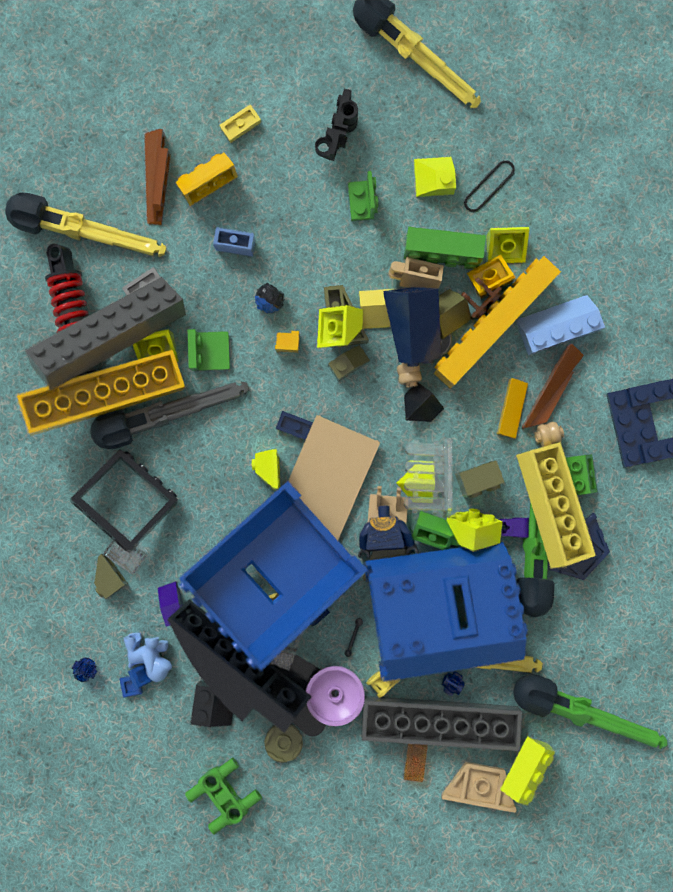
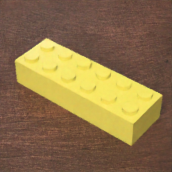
(555, 505)

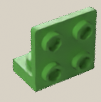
(362, 199)
(208, 350)
(582, 474)

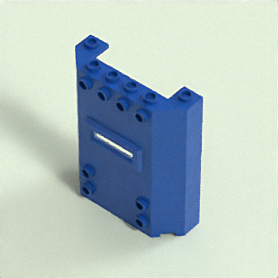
(292, 555)
(420, 617)

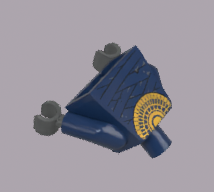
(385, 534)

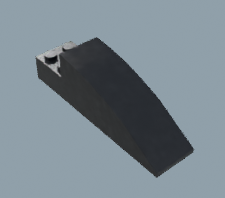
(231, 675)

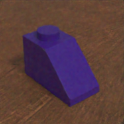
(169, 600)

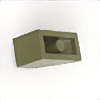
(348, 362)
(108, 578)

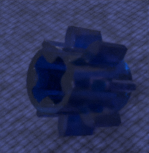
(84, 669)
(453, 683)

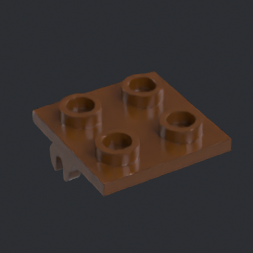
(493, 296)

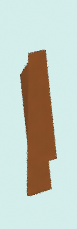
(157, 169)
(553, 387)

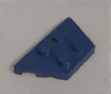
(583, 568)

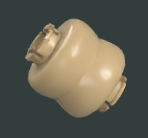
(409, 375)
(549, 434)

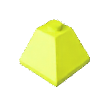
(434, 176)
(338, 325)
(268, 468)

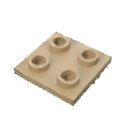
(396, 504)

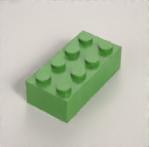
(445, 247)

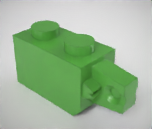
(433, 531)

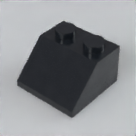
(208, 709)

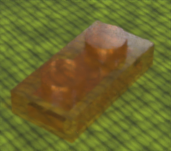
(415, 762)

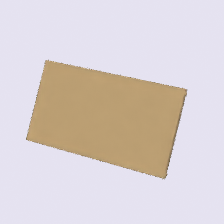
(332, 471)

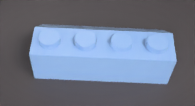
(559, 324)

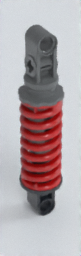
(63, 283)

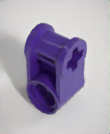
(515, 527)

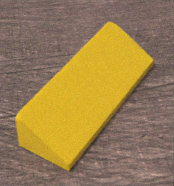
(512, 408)

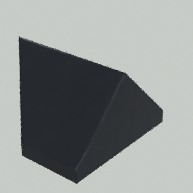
(421, 404)

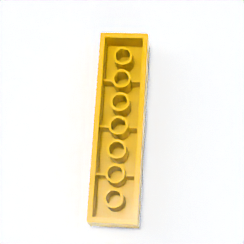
(500, 317)
(101, 392)

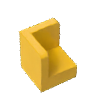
(287, 342)

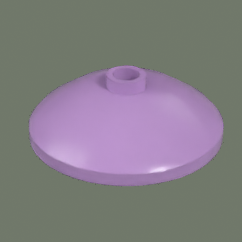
(335, 709)

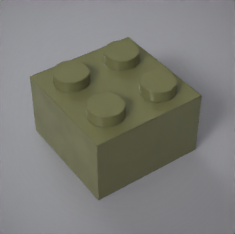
(480, 478)

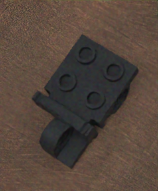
(343, 122)

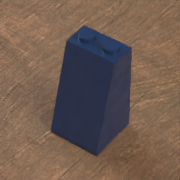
(415, 324)

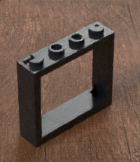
(102, 523)

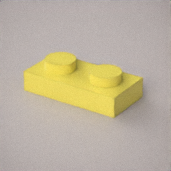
(240, 123)

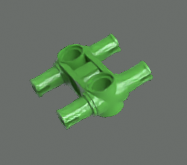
(223, 796)

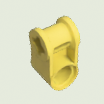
(380, 686)

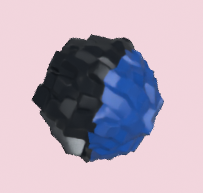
(269, 298)

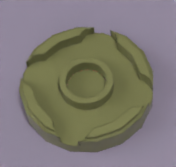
(283, 746)

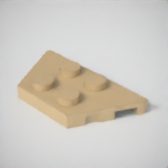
(479, 786)

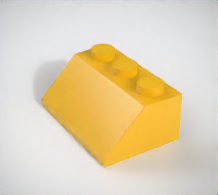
(206, 178)

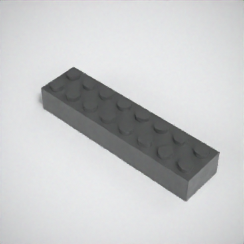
(105, 333)
(441, 723)

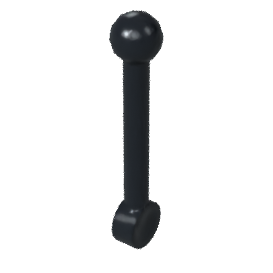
(358, 622)

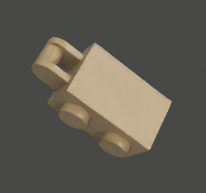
(417, 273)

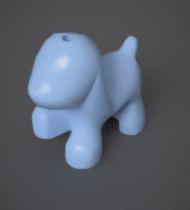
(149, 654)

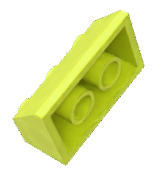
(528, 770)

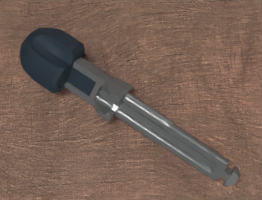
(116, 427)

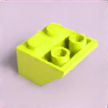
(475, 529)

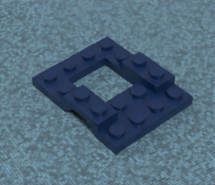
(635, 423)

